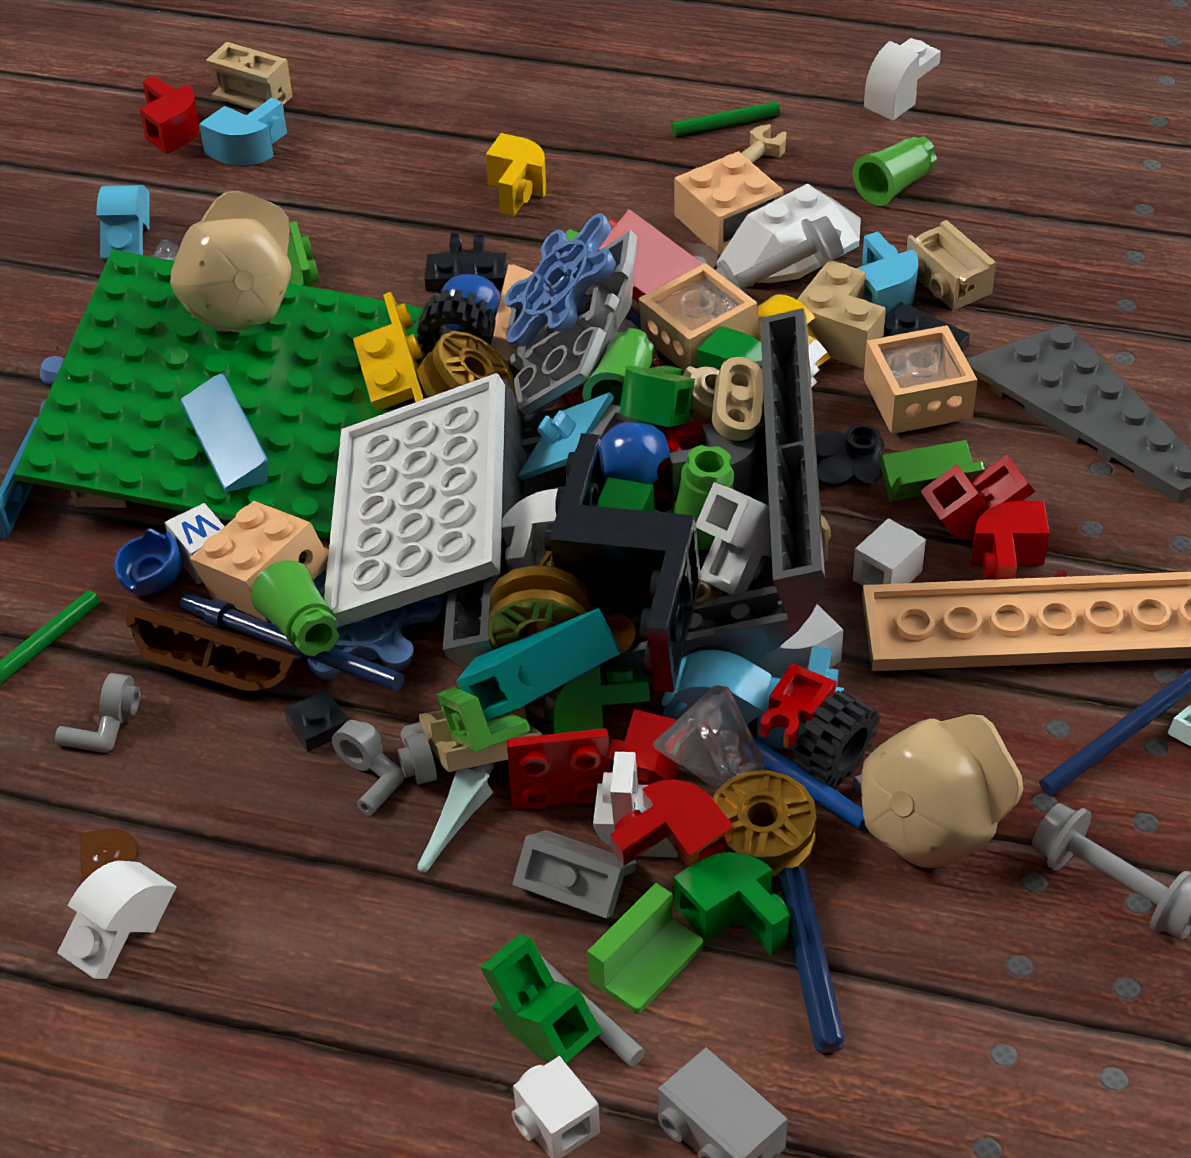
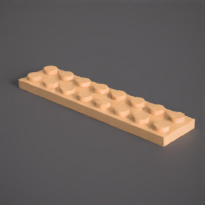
(1028, 621)

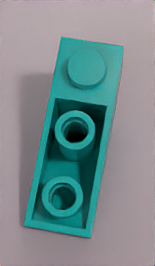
(538, 663)

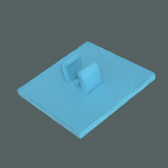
(563, 434)

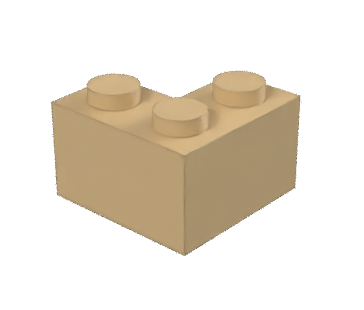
(841, 314)

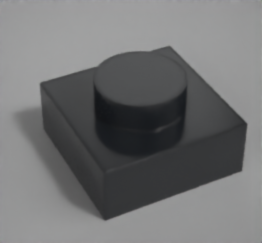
(315, 719)

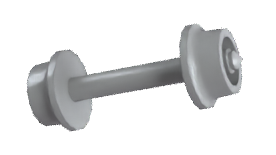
(822, 241)
(1063, 835)

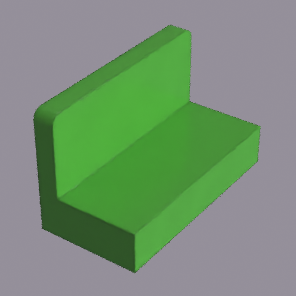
(912, 470)
(469, 725)
(642, 951)

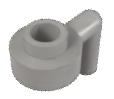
(117, 701)
(362, 749)
(416, 757)

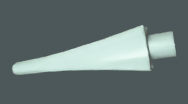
(465, 797)

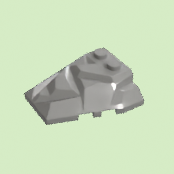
(563, 362)

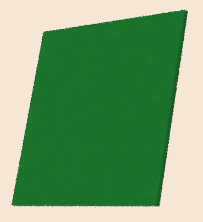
(118, 412)

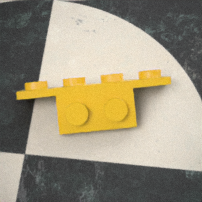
(390, 359)

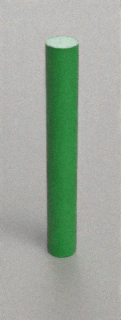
(725, 119)
(47, 634)

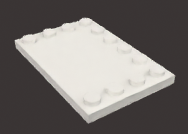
(417, 502)

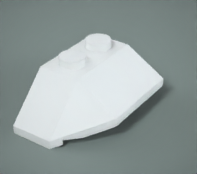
(780, 228)

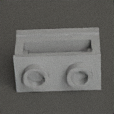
(719, 1112)

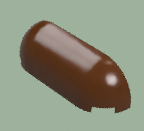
(209, 651)

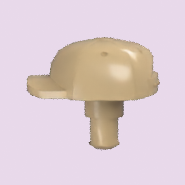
(234, 263)
(939, 789)

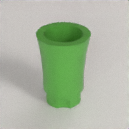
(891, 170)
(623, 350)
(698, 474)
(294, 605)

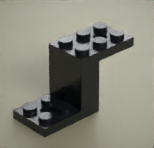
(628, 559)

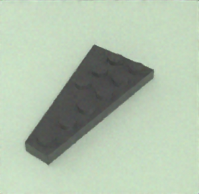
(1085, 400)

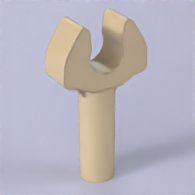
(763, 145)

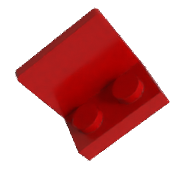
(557, 768)

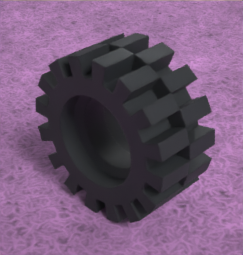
(456, 311)
(836, 738)

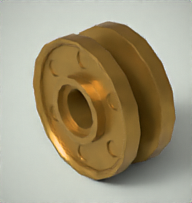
(458, 361)
(533, 601)
(772, 802)

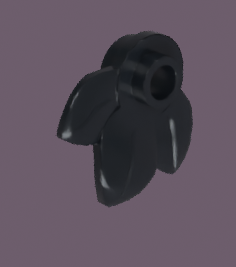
(849, 455)

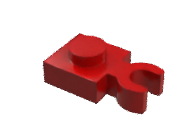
(794, 701)

